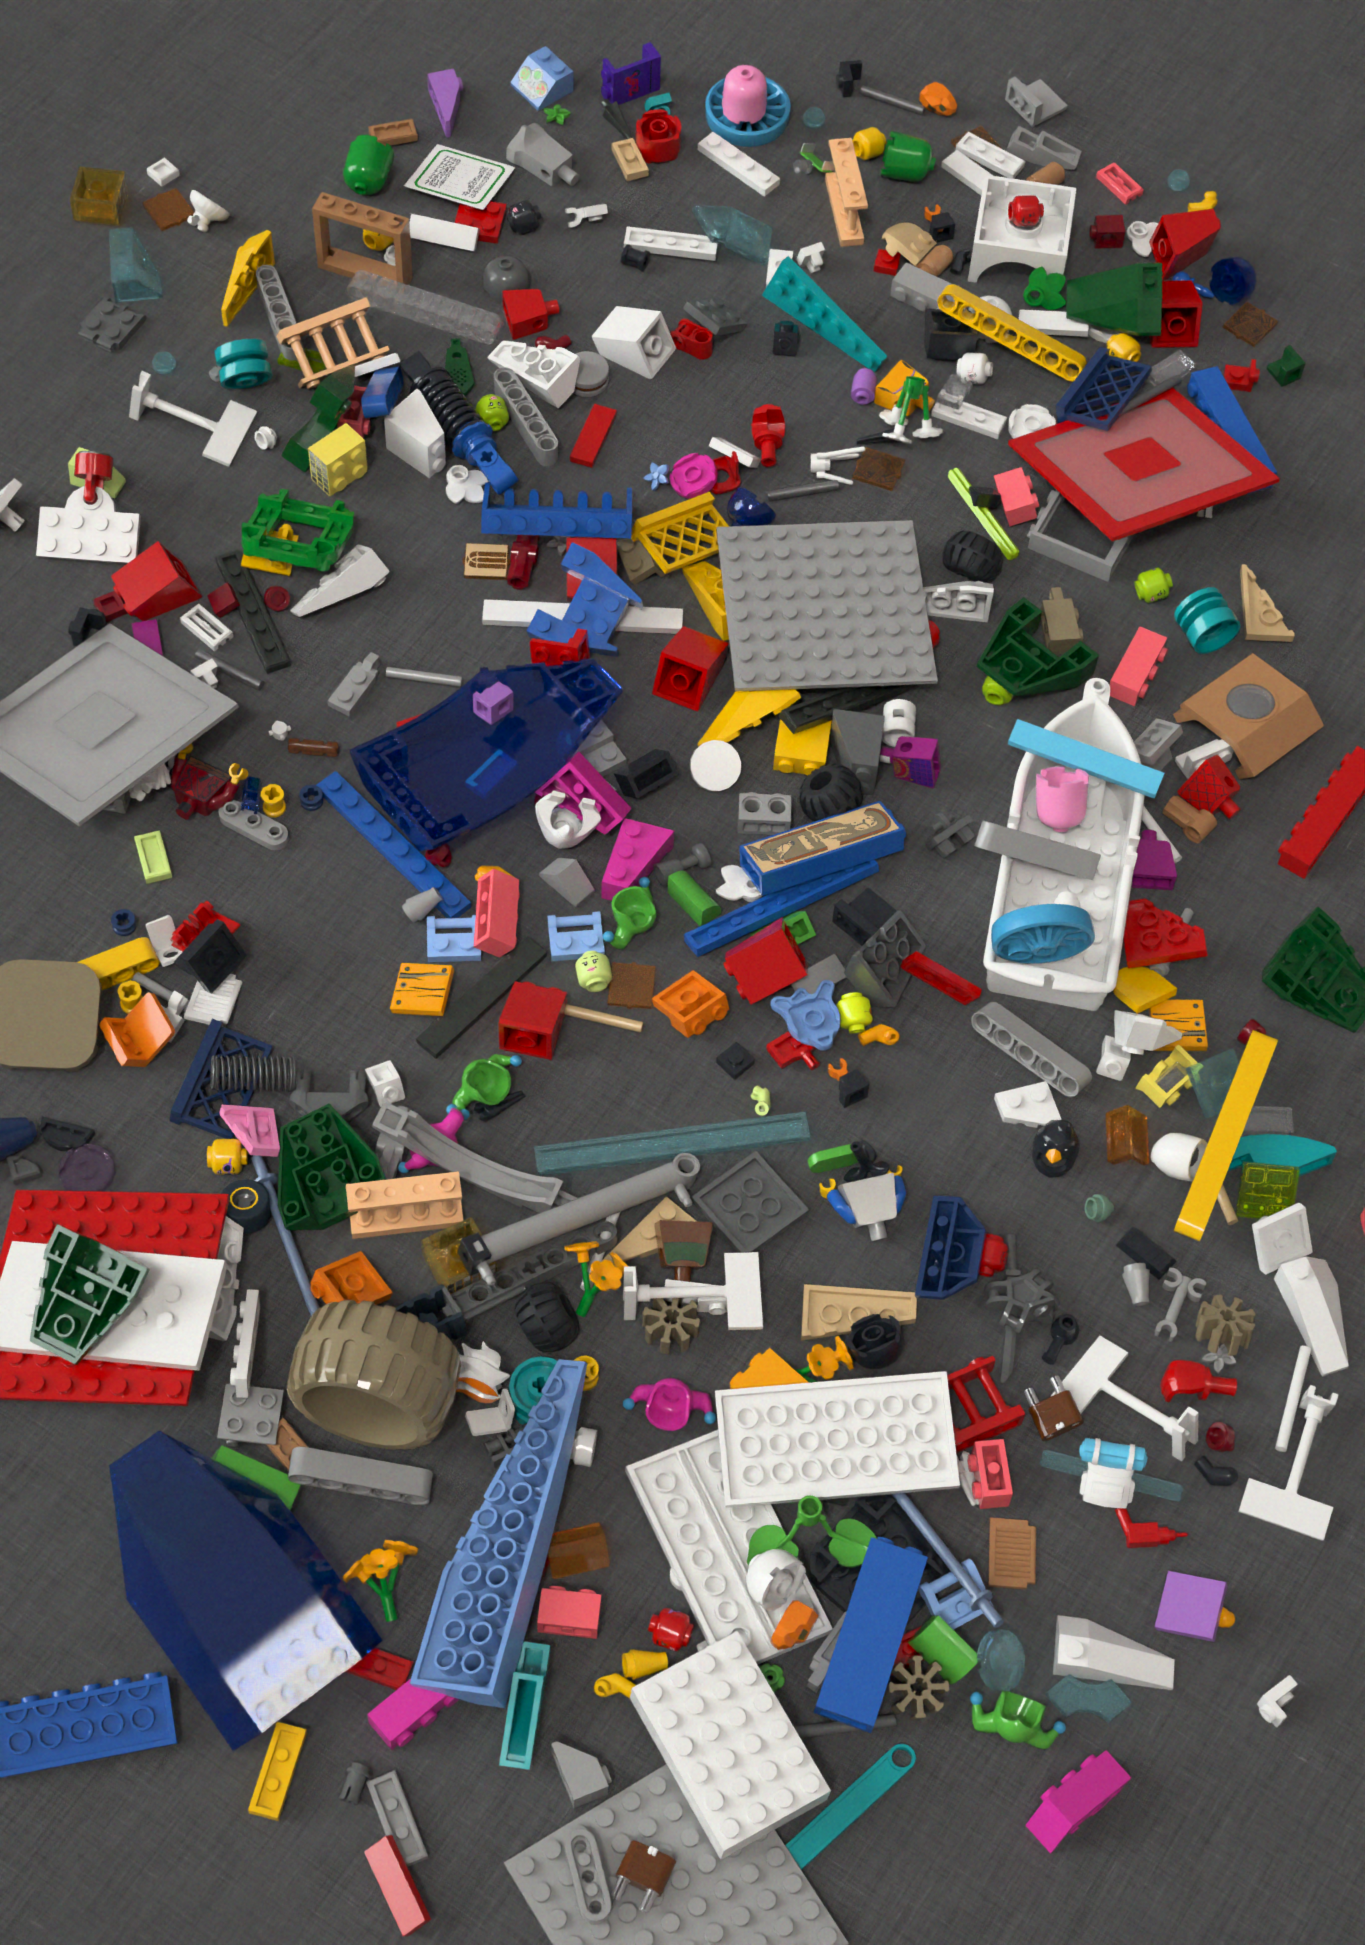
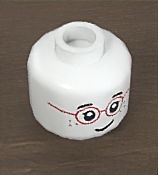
(974, 367)

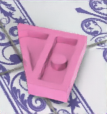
(254, 1128)

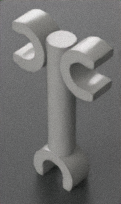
(1183, 1287)

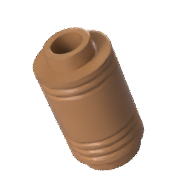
(1050, 174)
(936, 260)

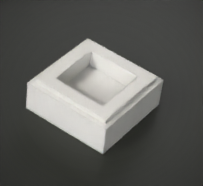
(163, 172)

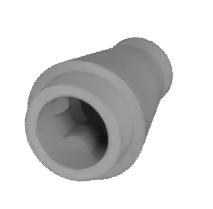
(421, 904)
(1137, 1282)

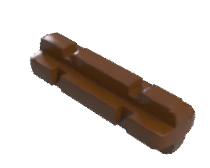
(313, 747)

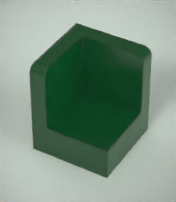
(1288, 368)

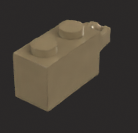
(1060, 622)

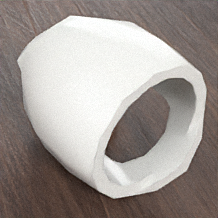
(1174, 1155)

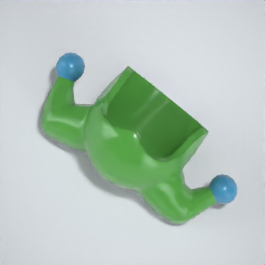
(632, 912)
(485, 1081)
(1015, 1719)

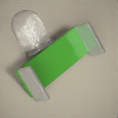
(806, 166)

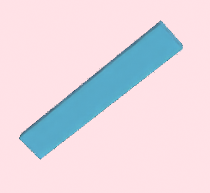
(1086, 757)

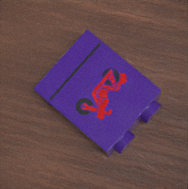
(633, 79)

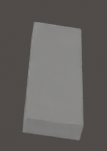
(397, 1817)

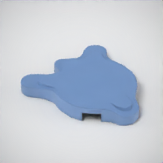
(810, 1017)

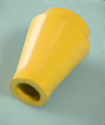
(643, 1663)

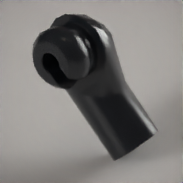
(960, 259)
(1216, 1475)

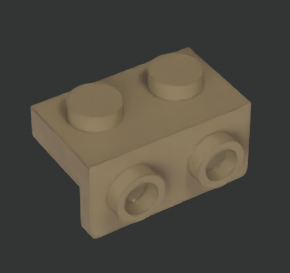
(637, 560)

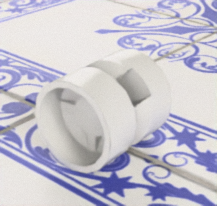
(898, 721)
(584, 1446)

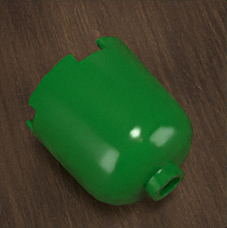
(907, 157)
(367, 165)

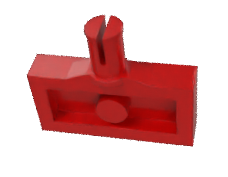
(788, 1050)

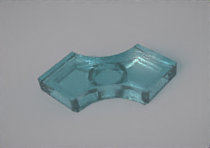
(1101, 1699)

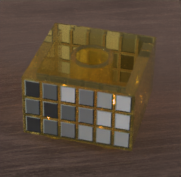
(99, 195)
(442, 1256)

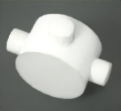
(279, 730)

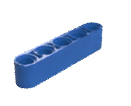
(382, 392)

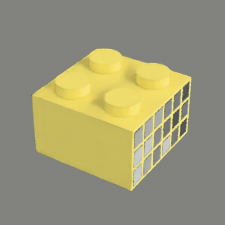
(338, 459)

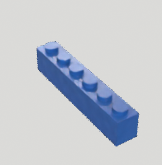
(1220, 405)

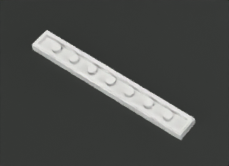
(634, 619)

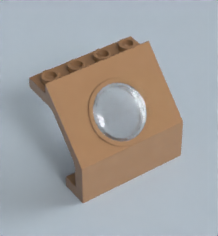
(1254, 713)

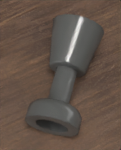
(699, 856)

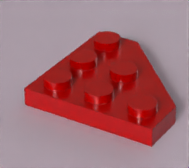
(1159, 936)

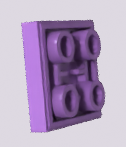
(1191, 1606)

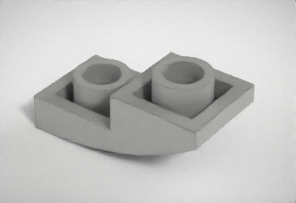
(827, 969)

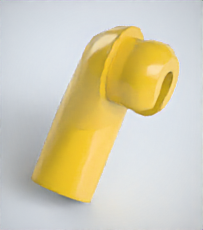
(1208, 203)
(612, 1685)

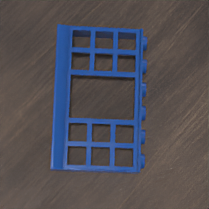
(556, 519)

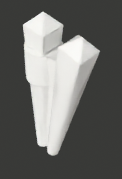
(966, 1477)

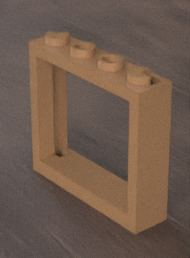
(364, 217)

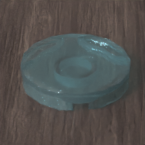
(1001, 1660)

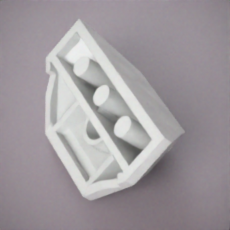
(1142, 1032)

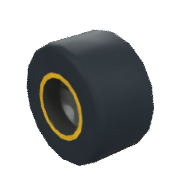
(248, 1204)

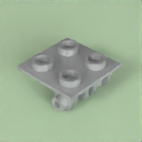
(250, 1418)

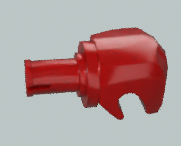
(768, 432)
(1193, 1378)

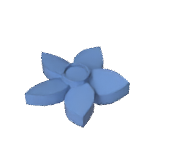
(657, 475)

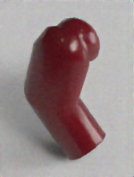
(550, 343)

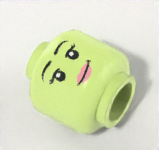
(593, 971)

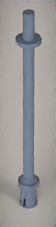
(268, 1180)
(980, 1600)

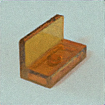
(1127, 1136)
(578, 1551)

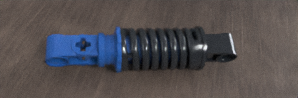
(459, 420)

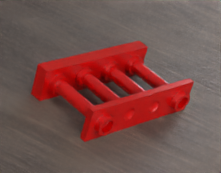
(980, 1427)

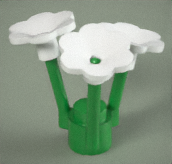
(912, 389)

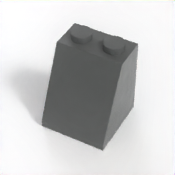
(857, 744)

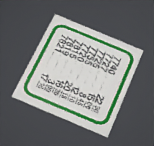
(459, 176)

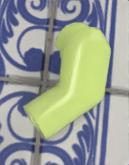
(763, 1096)

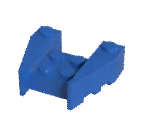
(595, 606)

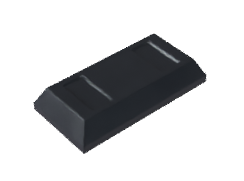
(1145, 1251)

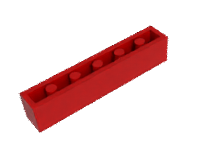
(1326, 816)

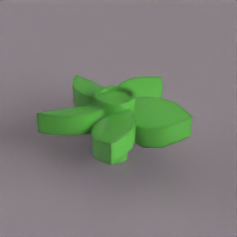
(557, 114)

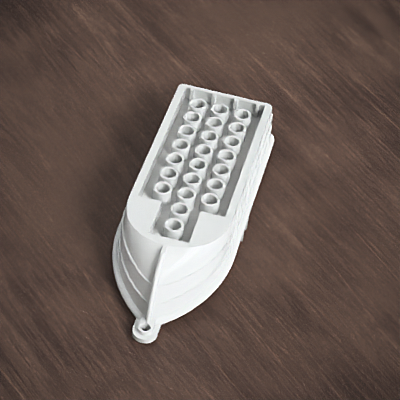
(1108, 829)

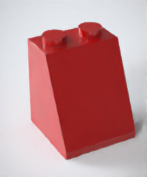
(1183, 239)
(1179, 315)
(603, 547)
(154, 583)
(689, 668)
(766, 962)
(532, 1020)

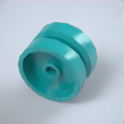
(243, 363)
(527, 1385)

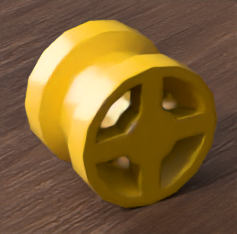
(591, 1372)

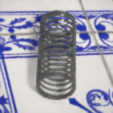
(289, 1067)

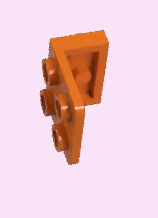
(140, 1033)

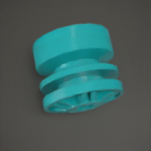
(1207, 620)

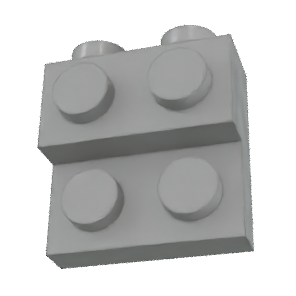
(602, 751)

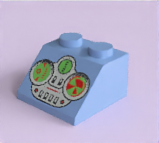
(543, 79)

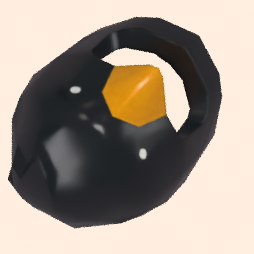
(1057, 1142)

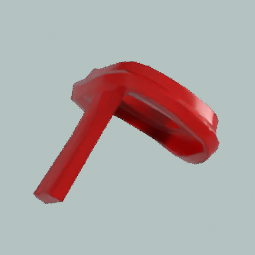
(731, 466)

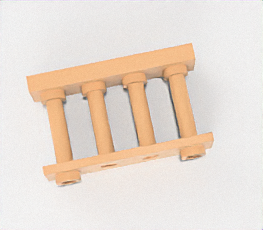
(846, 192)
(335, 319)
(404, 1204)

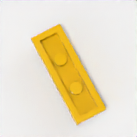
(277, 1771)

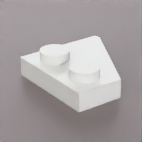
(1027, 1105)

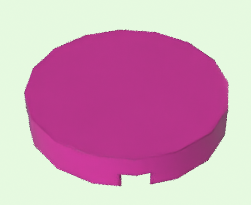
(693, 475)

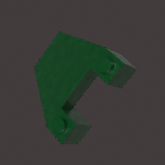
(331, 402)
(1025, 664)

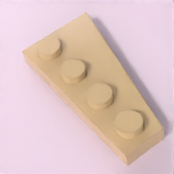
(834, 1309)

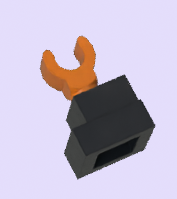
(941, 225)
(852, 1085)

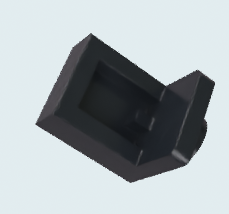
(847, 73)
(785, 338)
(84, 621)

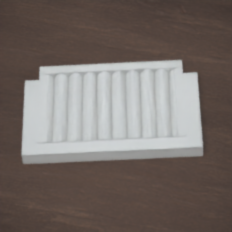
(217, 1006)

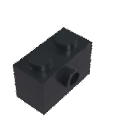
(646, 773)

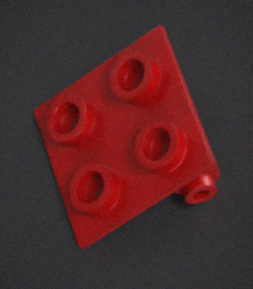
(204, 915)

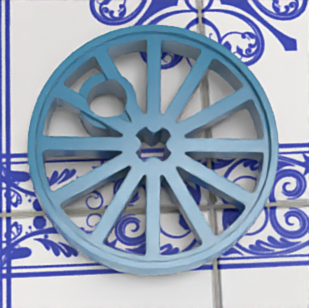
(730, 131)
(1042, 933)

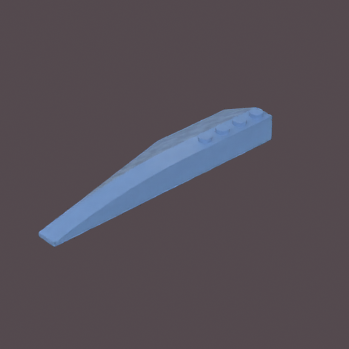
(498, 1565)

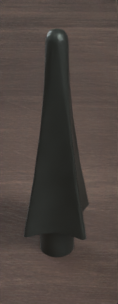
(614, 116)

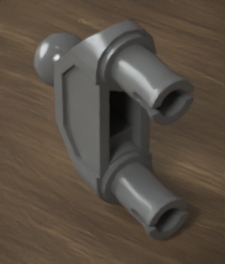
(347, 1104)

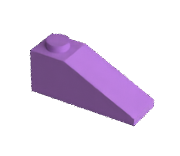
(445, 93)

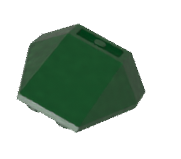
(1119, 299)
(315, 1164)

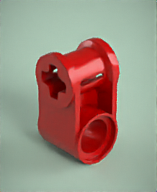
(694, 339)

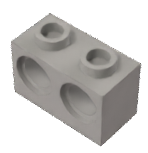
(763, 818)

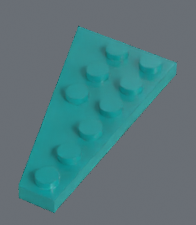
(808, 303)

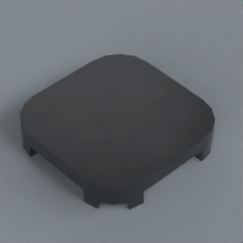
(885, 1521)

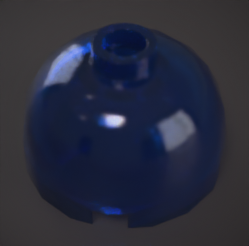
(1232, 280)
(747, 511)

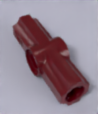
(522, 559)

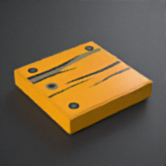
(422, 989)
(1187, 1018)

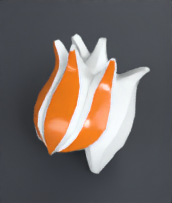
(481, 1374)

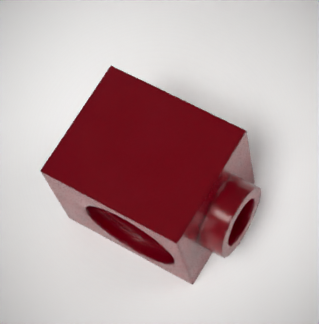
(1107, 231)

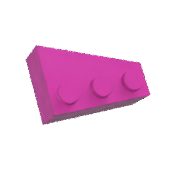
(581, 780)
(634, 855)
(1077, 1799)

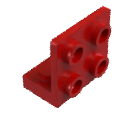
(556, 652)

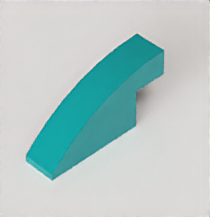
(1283, 1150)
(525, 1705)

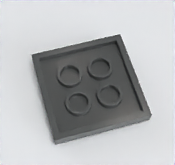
(750, 1205)

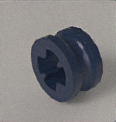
(318, 797)
(124, 930)

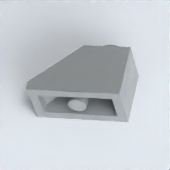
(580, 1774)

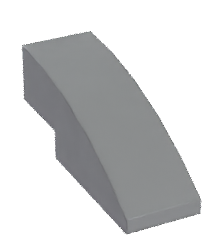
(1042, 149)

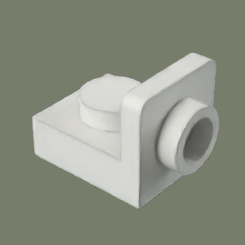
(1113, 1059)
(385, 1083)
(1274, 1699)

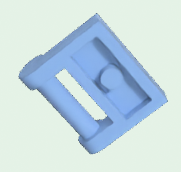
(574, 943)
(451, 946)
(955, 1607)

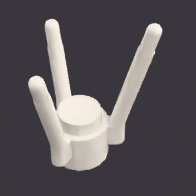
(821, 462)

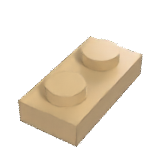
(630, 159)

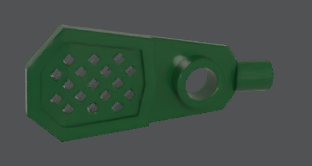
(459, 368)

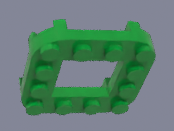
(322, 552)

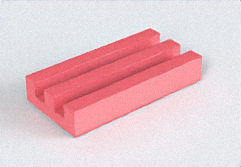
(1116, 184)

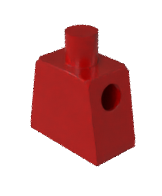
(527, 311)

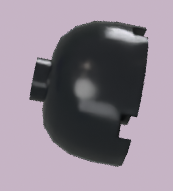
(875, 1341)

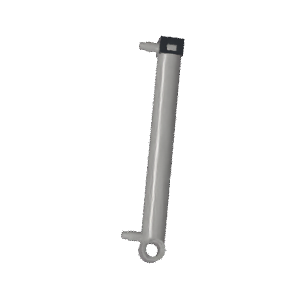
(479, 1250)

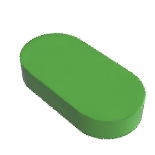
(831, 1159)

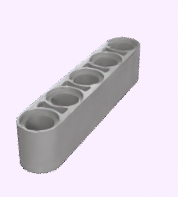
(275, 305)
(526, 417)
(1037, 850)
(1031, 1049)
(360, 1476)

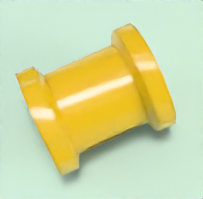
(273, 800)
(130, 995)

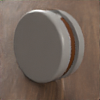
(592, 374)

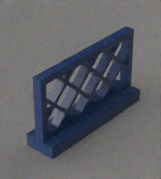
(1087, 385)
(197, 1078)

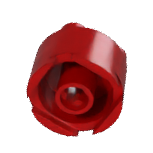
(658, 136)

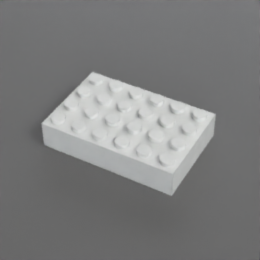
(729, 1744)

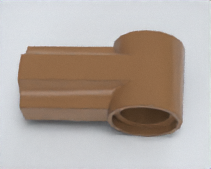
(1195, 823)

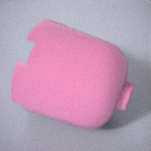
(744, 94)
(1061, 797)

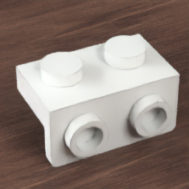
(1191, 760)

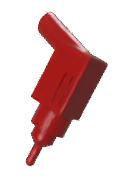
(1145, 1534)

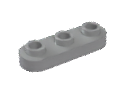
(258, 832)
(588, 1863)

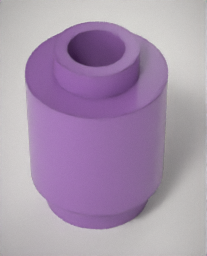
(863, 386)

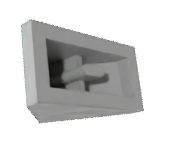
(568, 880)

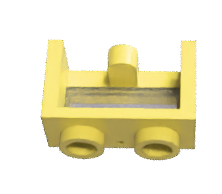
(1168, 1078)

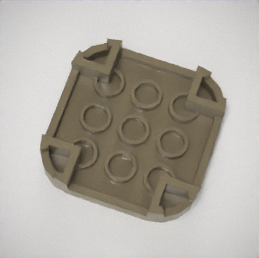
(48, 1015)

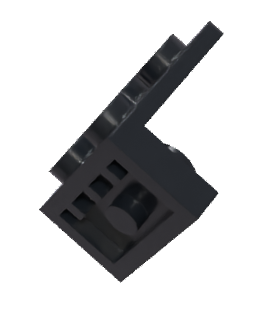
(862, 916)

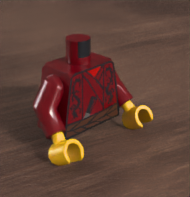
(201, 785)

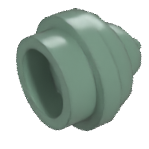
(1098, 1207)

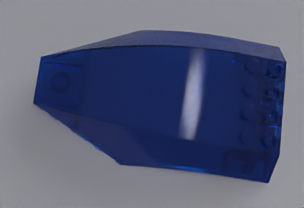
(460, 772)
(231, 1587)

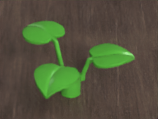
(847, 1545)

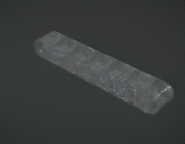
(425, 307)

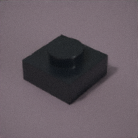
(735, 1060)

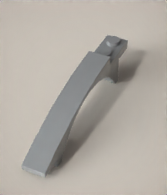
(509, 1184)

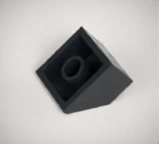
(947, 336)

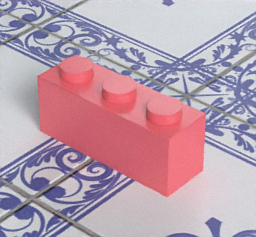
(1138, 666)
(496, 913)

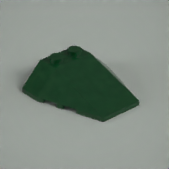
(1319, 972)
(82, 1293)

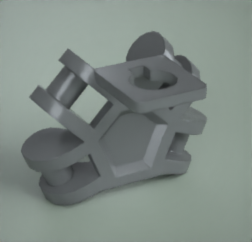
(1024, 1292)

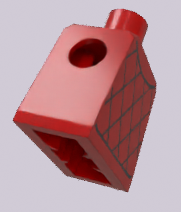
(1212, 788)

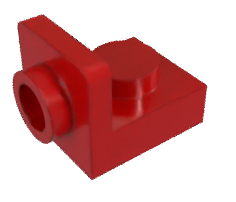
(1241, 377)

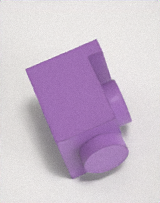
(493, 702)

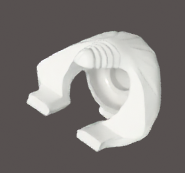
(562, 826)

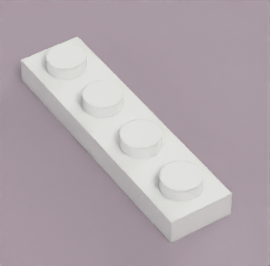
(738, 164)
(671, 243)
(247, 1335)

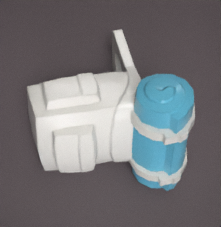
(1110, 1472)

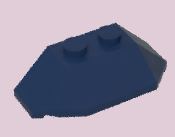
(950, 1249)

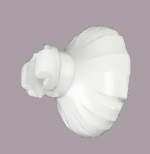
(205, 211)

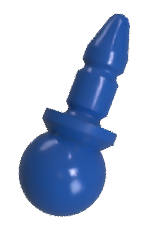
(1205, 292)

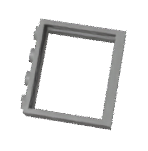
(1068, 554)

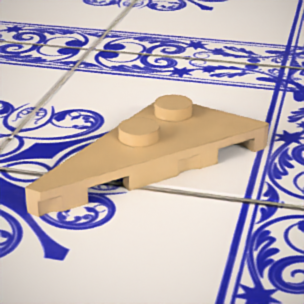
(1260, 616)
(642, 1238)

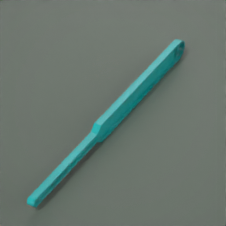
(848, 1807)

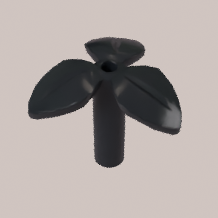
(865, 1156)

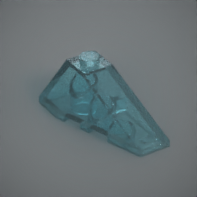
(131, 268)

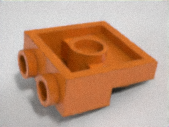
(692, 1004)
(350, 1280)

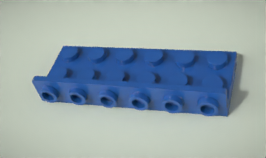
(86, 1725)

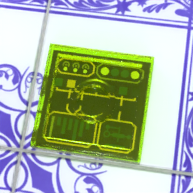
(1266, 1189)

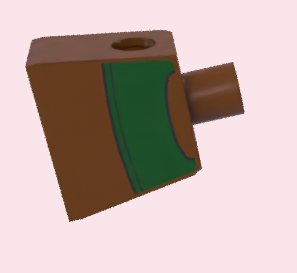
(682, 1246)

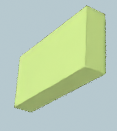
(153, 857)

